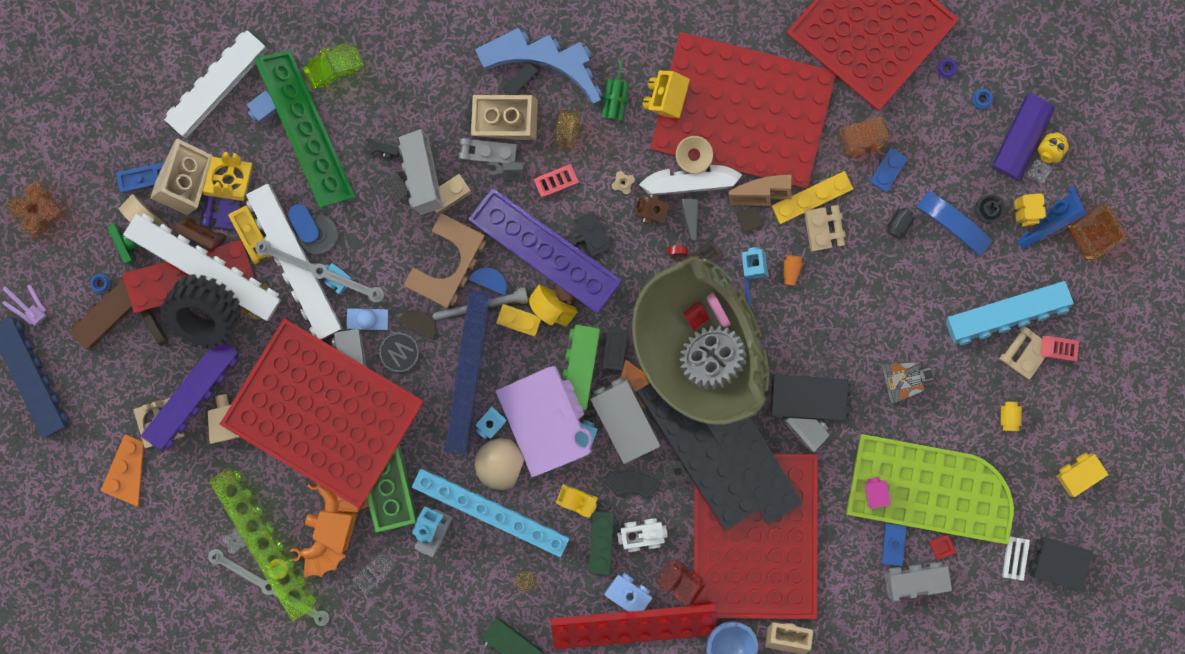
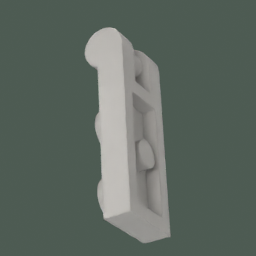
(487, 151)

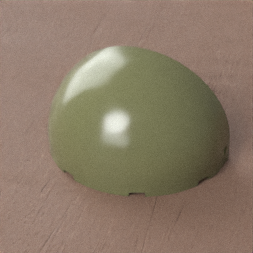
(662, 332)

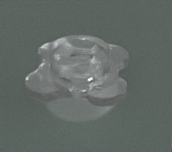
(1045, 170)
(228, 539)

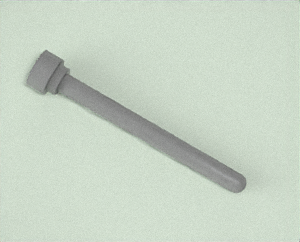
(519, 296)

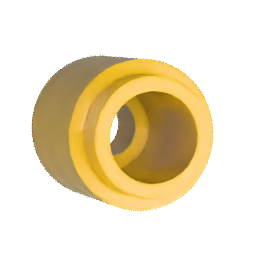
(1011, 416)

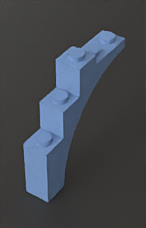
(571, 61)

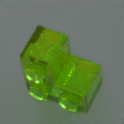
(332, 64)

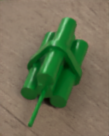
(615, 98)

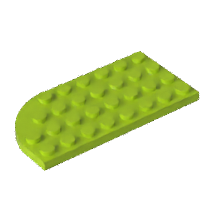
(933, 489)

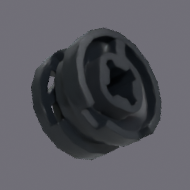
(990, 209)

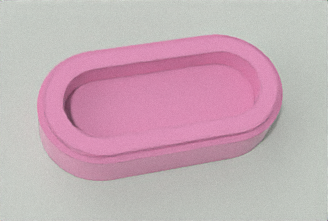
(718, 311)

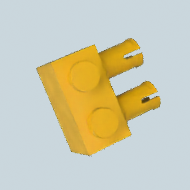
(667, 94)

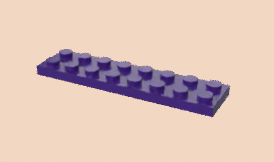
(545, 250)

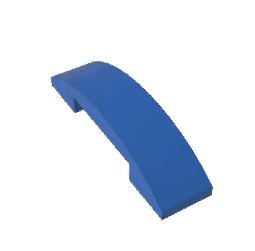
(955, 222)

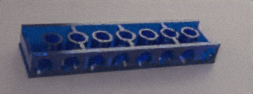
(468, 372)

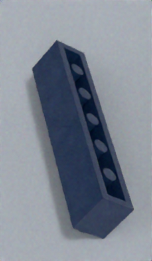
(30, 379)

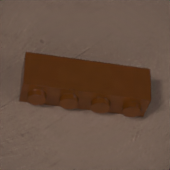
(102, 317)

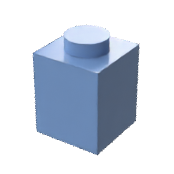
(262, 107)

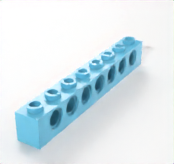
(490, 512)

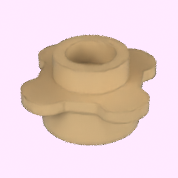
(620, 176)

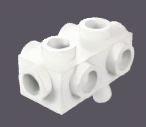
(647, 534)

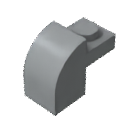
(431, 548)

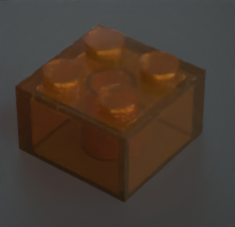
(1097, 232)

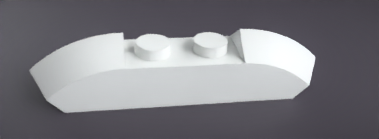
(718, 178)

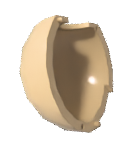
(499, 463)

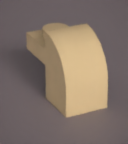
(135, 206)

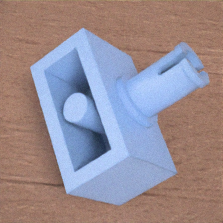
(627, 594)

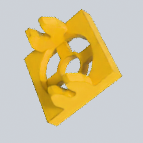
(227, 190)

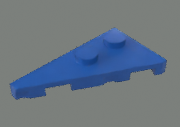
(1057, 217)

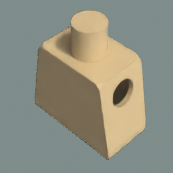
(217, 432)

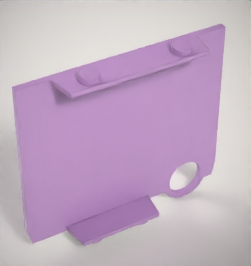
(544, 420)

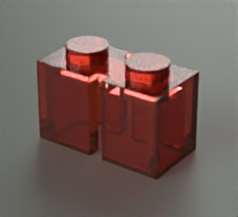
(677, 578)

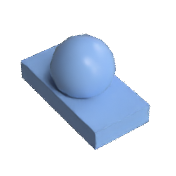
(367, 319)

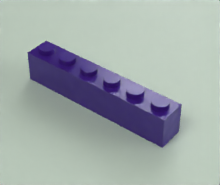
(189, 396)

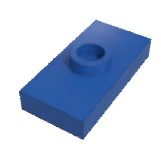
(893, 544)

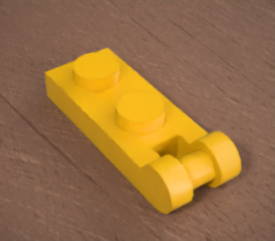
(248, 232)

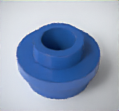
(982, 92)
(94, 283)

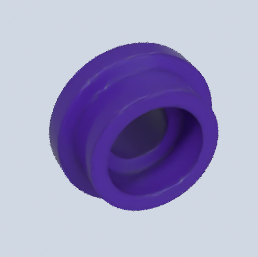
(953, 68)

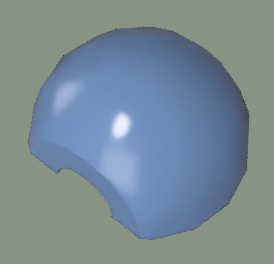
(732, 638)

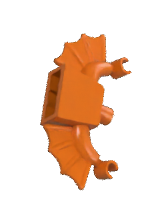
(331, 533)

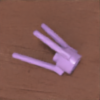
(33, 314)

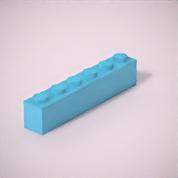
(1009, 313)

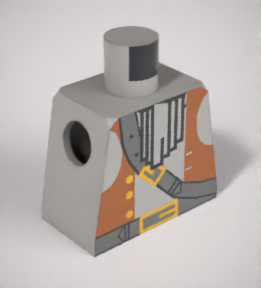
(905, 380)

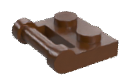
(200, 234)

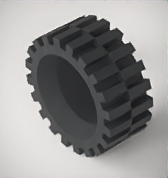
(207, 297)

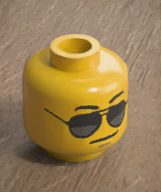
(1053, 147)

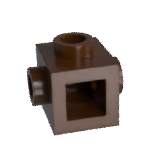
(651, 209)

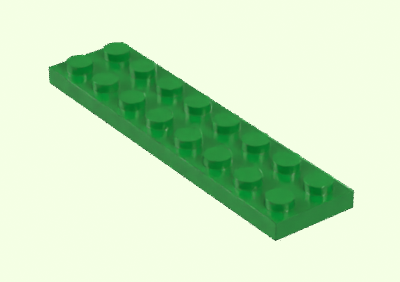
(304, 128)

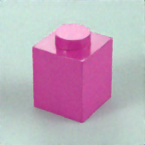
(876, 493)

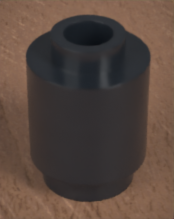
(900, 223)

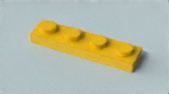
(812, 197)

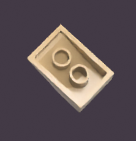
(504, 116)
(182, 177)

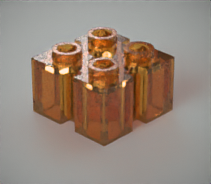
(862, 136)
(48, 209)

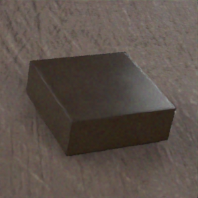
(749, 219)

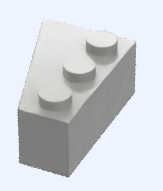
(917, 581)

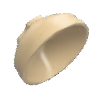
(704, 148)

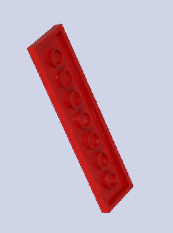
(633, 626)

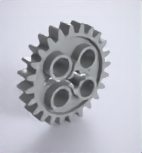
(726, 343)

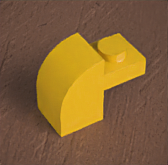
(549, 308)
(577, 500)

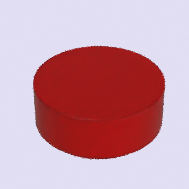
(677, 251)

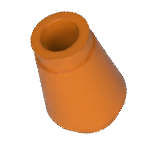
(792, 269)

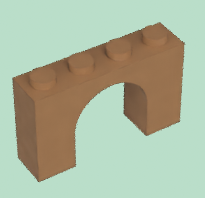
(444, 290)

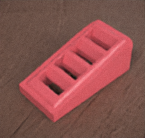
(538, 181)
(1047, 348)

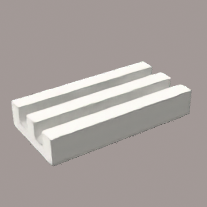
(1016, 557)

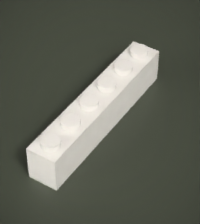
(216, 84)

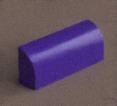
(1023, 137)

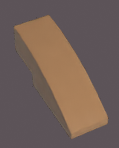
(762, 190)

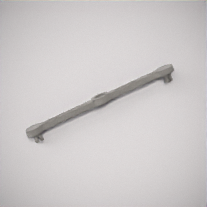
(264, 248)
(217, 556)

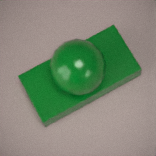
(123, 244)

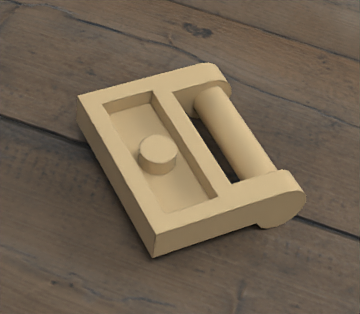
(1030, 357)

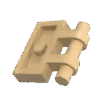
(818, 228)

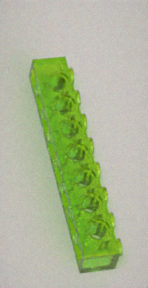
(241, 521)

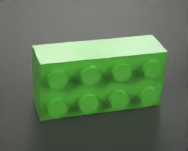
(581, 361)
(391, 496)

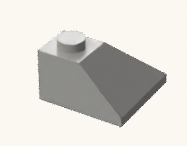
(808, 431)

